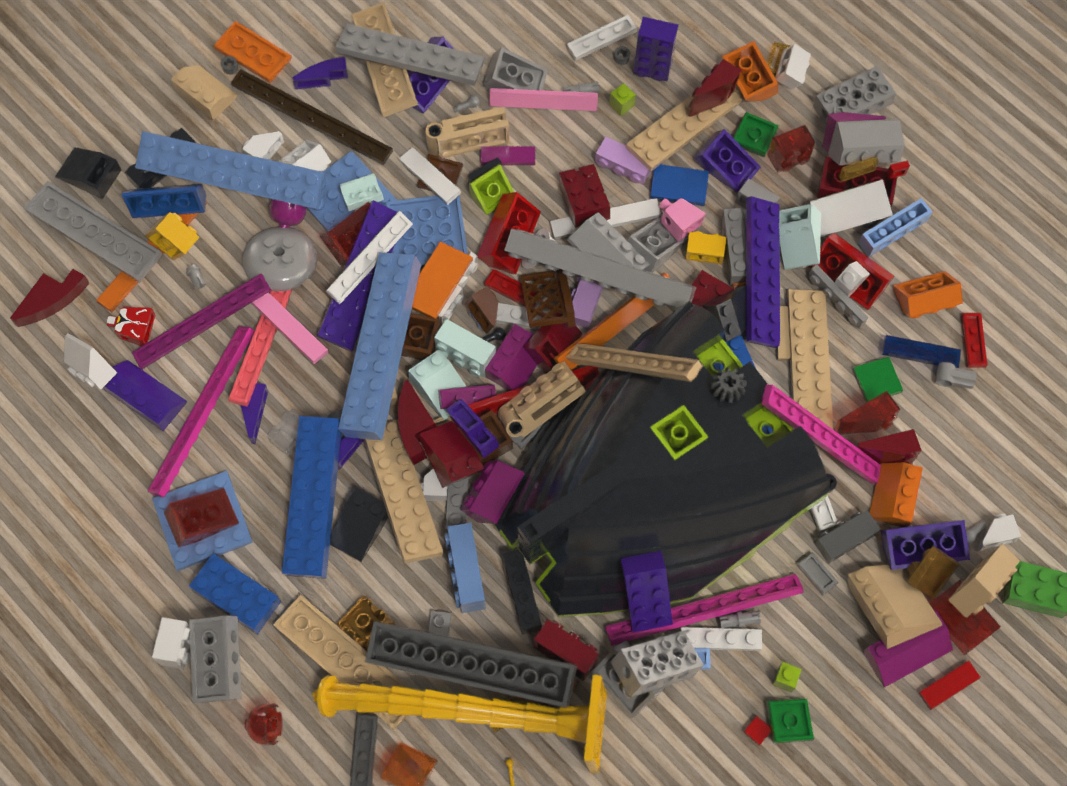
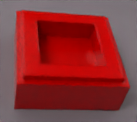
(898, 169)
(757, 730)

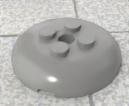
(284, 271)

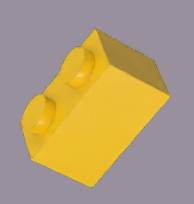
(705, 247)

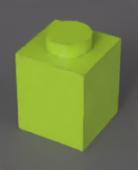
(622, 99)
(787, 677)

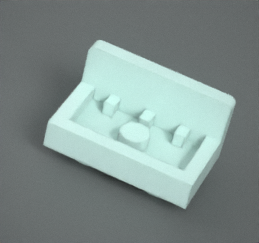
(361, 191)

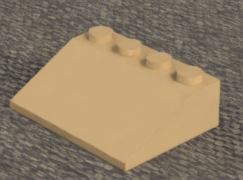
(892, 604)

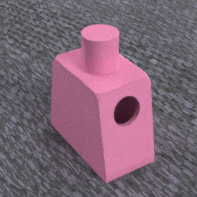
(681, 218)

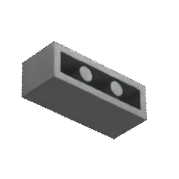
(847, 536)

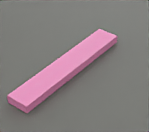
(543, 99)
(290, 328)

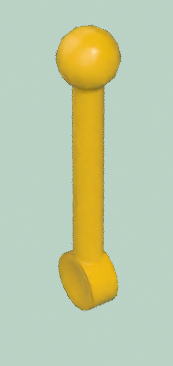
(509, 762)

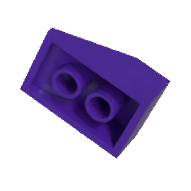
(727, 160)

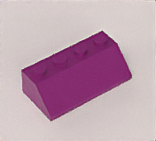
(908, 656)

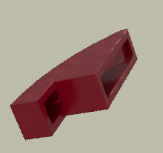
(48, 298)
(413, 420)

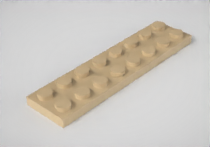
(390, 82)
(676, 130)
(810, 353)
(403, 497)
(335, 651)

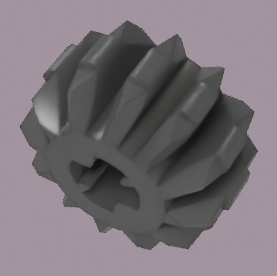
(722, 388)

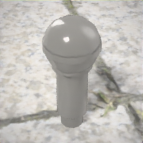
(472, 102)
(972, 533)

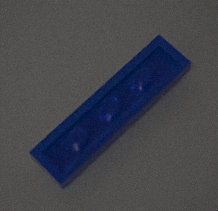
(920, 351)

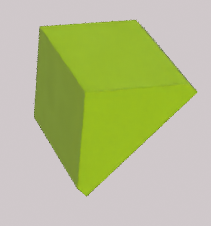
(489, 188)

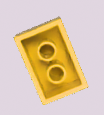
(172, 235)

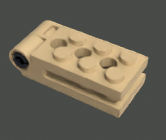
(468, 133)
(540, 401)

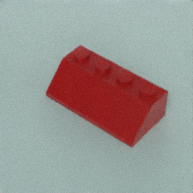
(511, 213)
(838, 254)

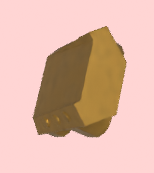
(932, 571)
(360, 619)

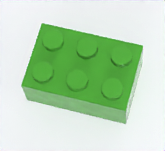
(1037, 590)

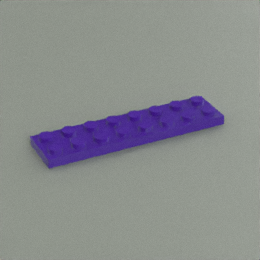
(762, 272)
(344, 320)

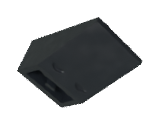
(89, 171)

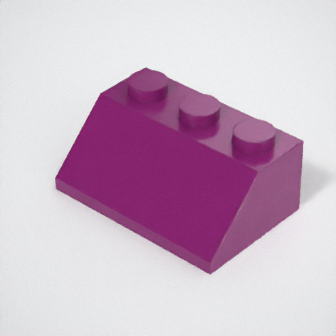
(512, 363)
(491, 492)

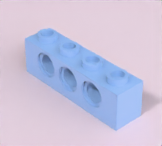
(895, 227)

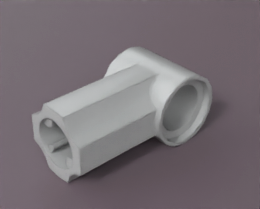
(949, 375)

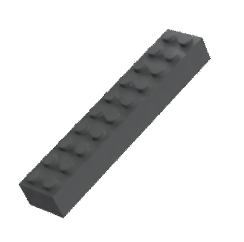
(471, 663)

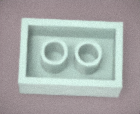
(464, 348)

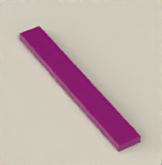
(201, 321)

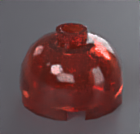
(264, 724)

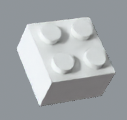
(172, 644)

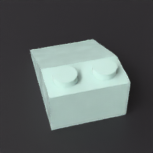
(433, 375)

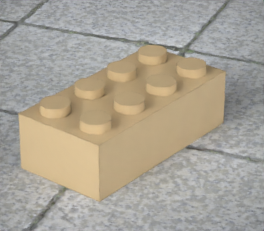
(985, 581)

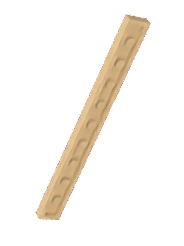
(635, 362)

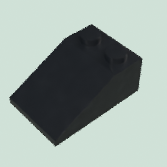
(730, 312)
(359, 525)

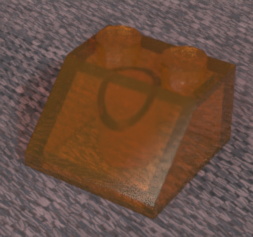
(408, 767)

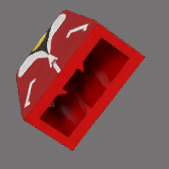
(133, 324)

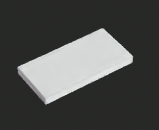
(853, 207)

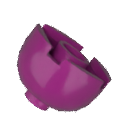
(286, 213)

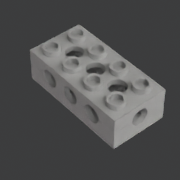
(859, 95)
(215, 659)
(639, 677)

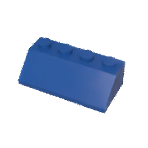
(162, 200)

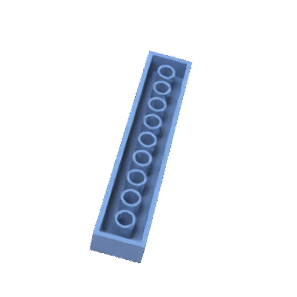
(231, 170)
(380, 346)

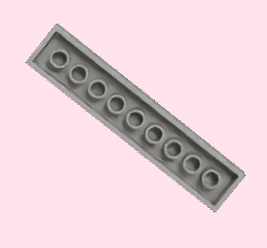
(598, 268)

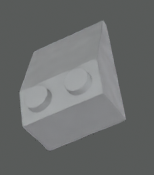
(514, 72)
(655, 244)

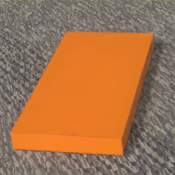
(253, 52)
(439, 279)

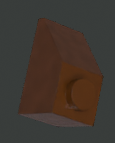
(484, 308)

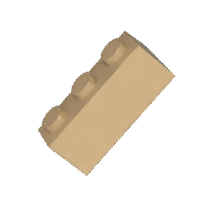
(203, 90)

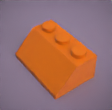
(756, 78)
(928, 294)
(896, 493)

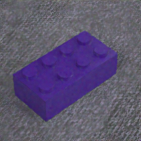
(655, 49)
(647, 591)

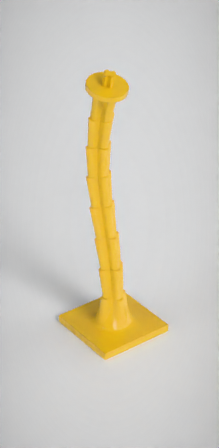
(576, 723)

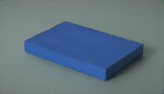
(679, 183)

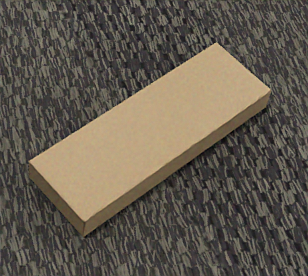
(784, 350)

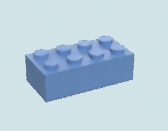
(467, 573)

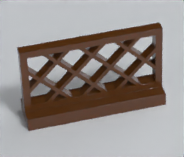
(561, 295)

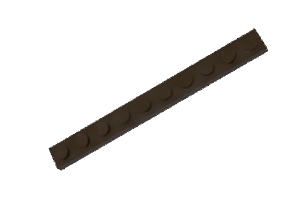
(312, 117)

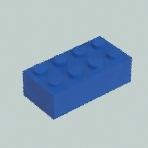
(235, 593)

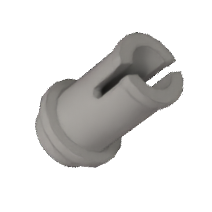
(195, 276)

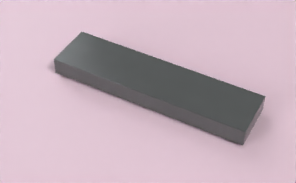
(364, 750)

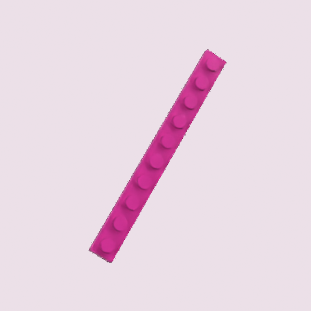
(201, 411)
(821, 433)
(713, 607)

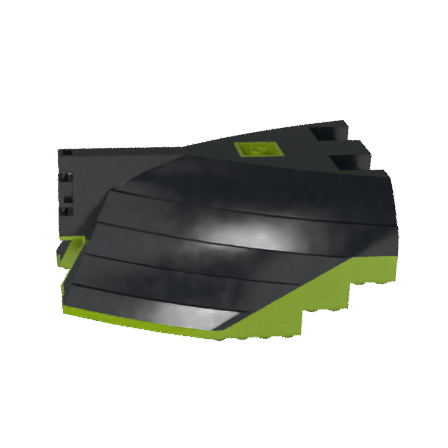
(662, 470)

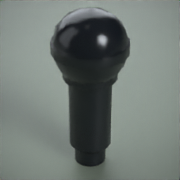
(498, 334)

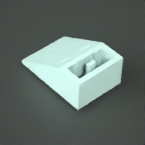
(800, 236)

